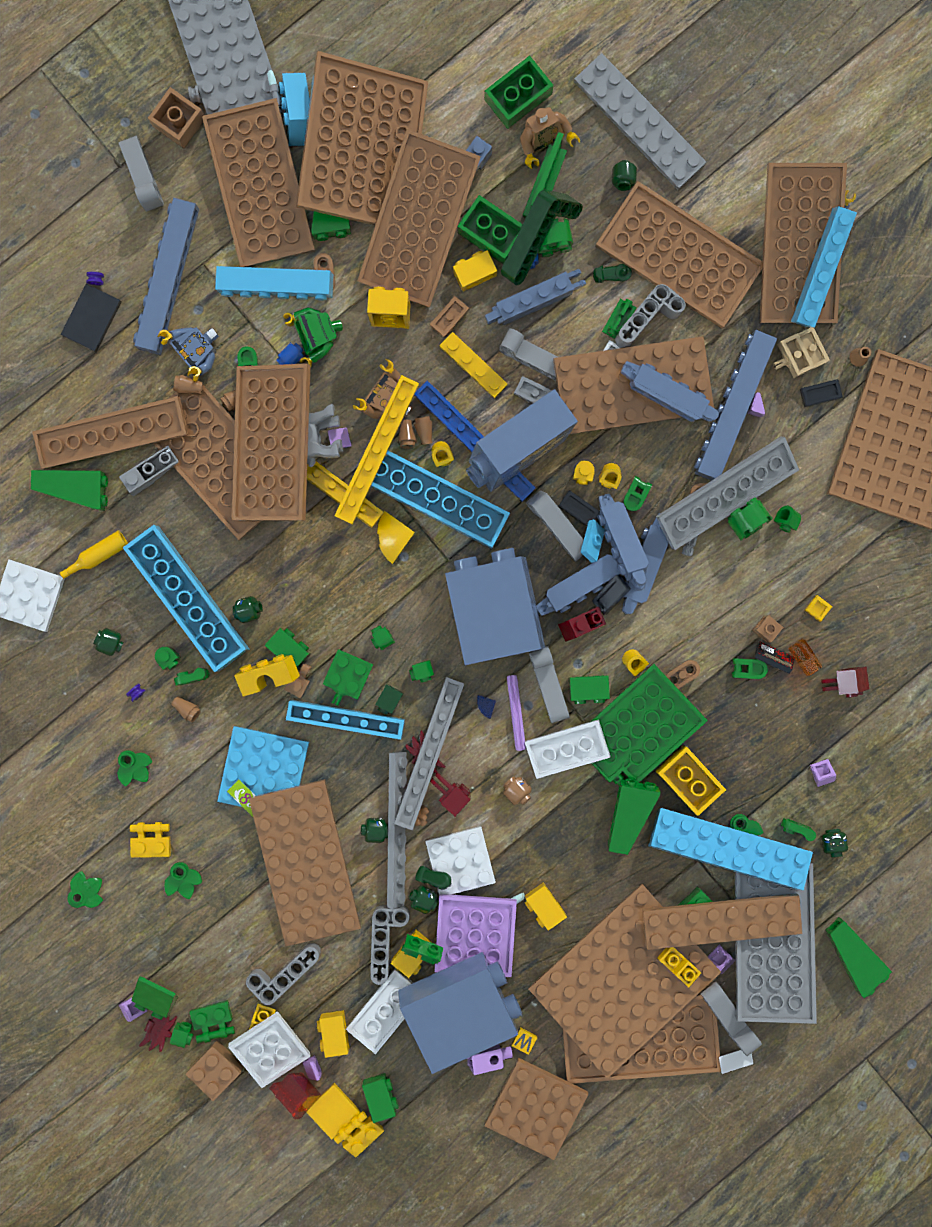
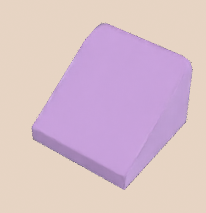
(756, 407)
(341, 433)
(823, 772)
(721, 959)
(129, 1011)
(312, 1068)

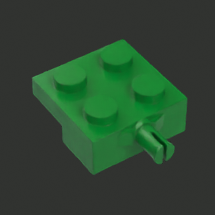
(347, 676)

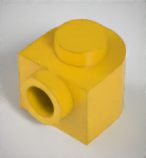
(441, 454)
(583, 473)
(610, 476)
(634, 661)

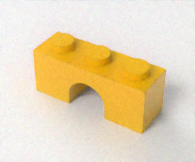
(280, 669)

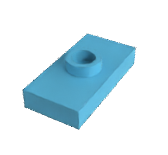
(592, 541)

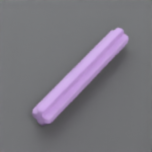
(516, 712)

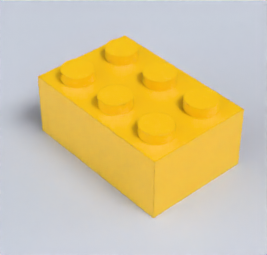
(389, 308)
(690, 780)

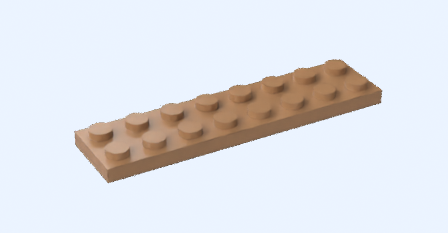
(110, 433)
(722, 921)

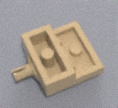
(802, 353)

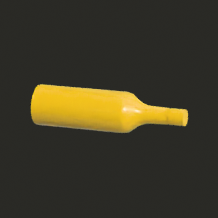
(97, 553)

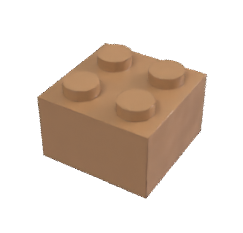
(176, 117)
(214, 1070)

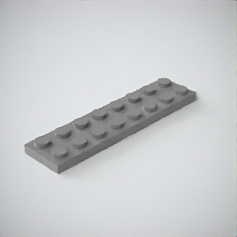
(639, 121)
(727, 493)

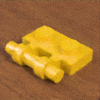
(150, 846)
(361, 1137)

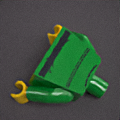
(315, 332)

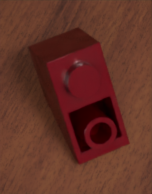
(582, 624)

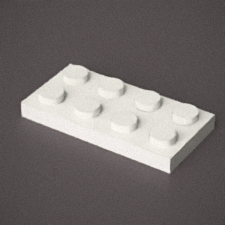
(567, 749)
(380, 1014)

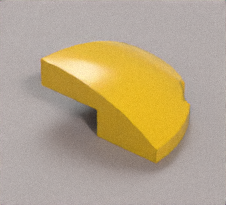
(392, 536)

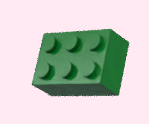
(518, 92)
(489, 228)

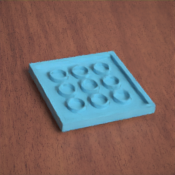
(262, 762)

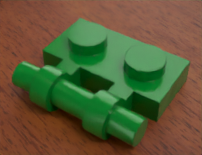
(209, 1016)

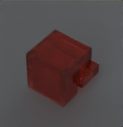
(295, 1094)

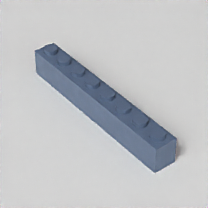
(167, 275)
(736, 404)

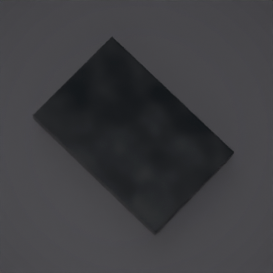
(91, 317)

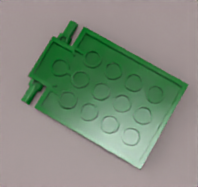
(645, 726)

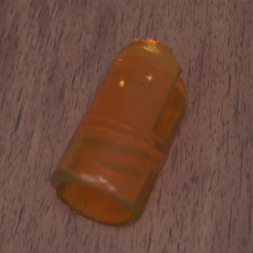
(805, 657)

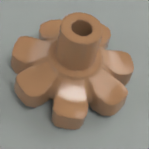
(421, 818)

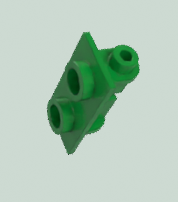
(619, 317)
(430, 952)

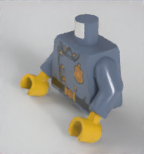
(193, 348)

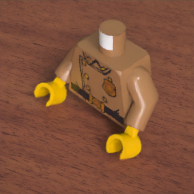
(542, 130)
(381, 393)

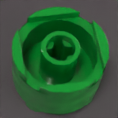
(557, 239)
(750, 519)

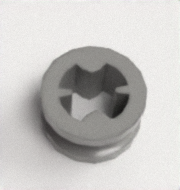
(194, 94)

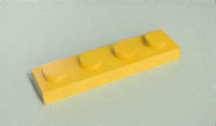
(473, 365)

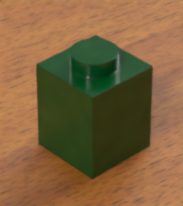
(388, 699)

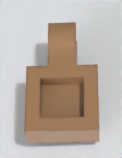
(300, 685)

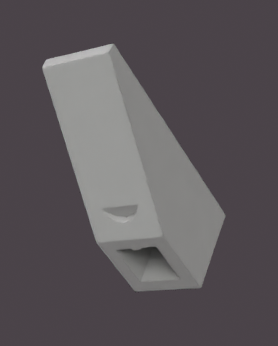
(148, 471)

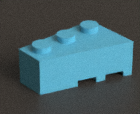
(296, 106)

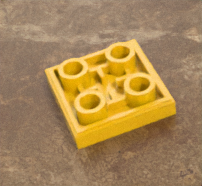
(333, 1111)

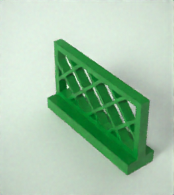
(549, 171)

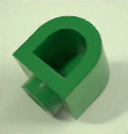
(787, 519)
(381, 637)
(167, 658)
(422, 671)
(181, 1035)

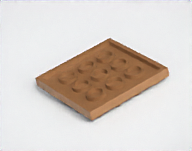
(536, 1108)

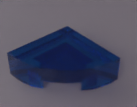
(486, 705)

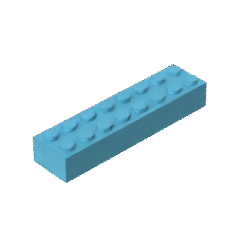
(440, 499)
(186, 598)
(730, 849)

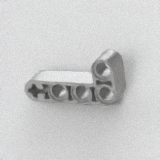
(141, 173)
(644, 317)
(528, 353)
(557, 523)
(549, 684)
(384, 944)
(287, 971)
(726, 1014)

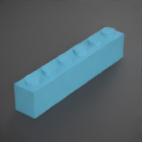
(823, 267)
(274, 281)
(345, 719)

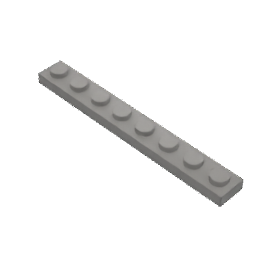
(428, 753)
(396, 834)

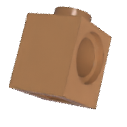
(767, 628)

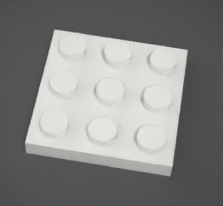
(29, 595)
(463, 858)
(269, 1049)

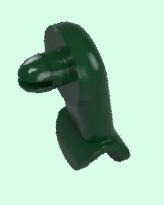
(613, 273)
(435, 878)

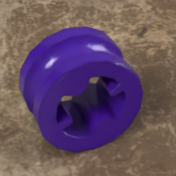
(95, 278)
(135, 693)

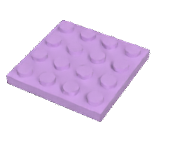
(476, 926)

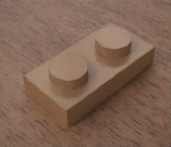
(449, 317)

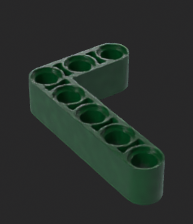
(534, 231)

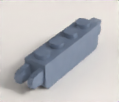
(534, 298)
(668, 393)
(624, 541)
(654, 546)
(578, 585)

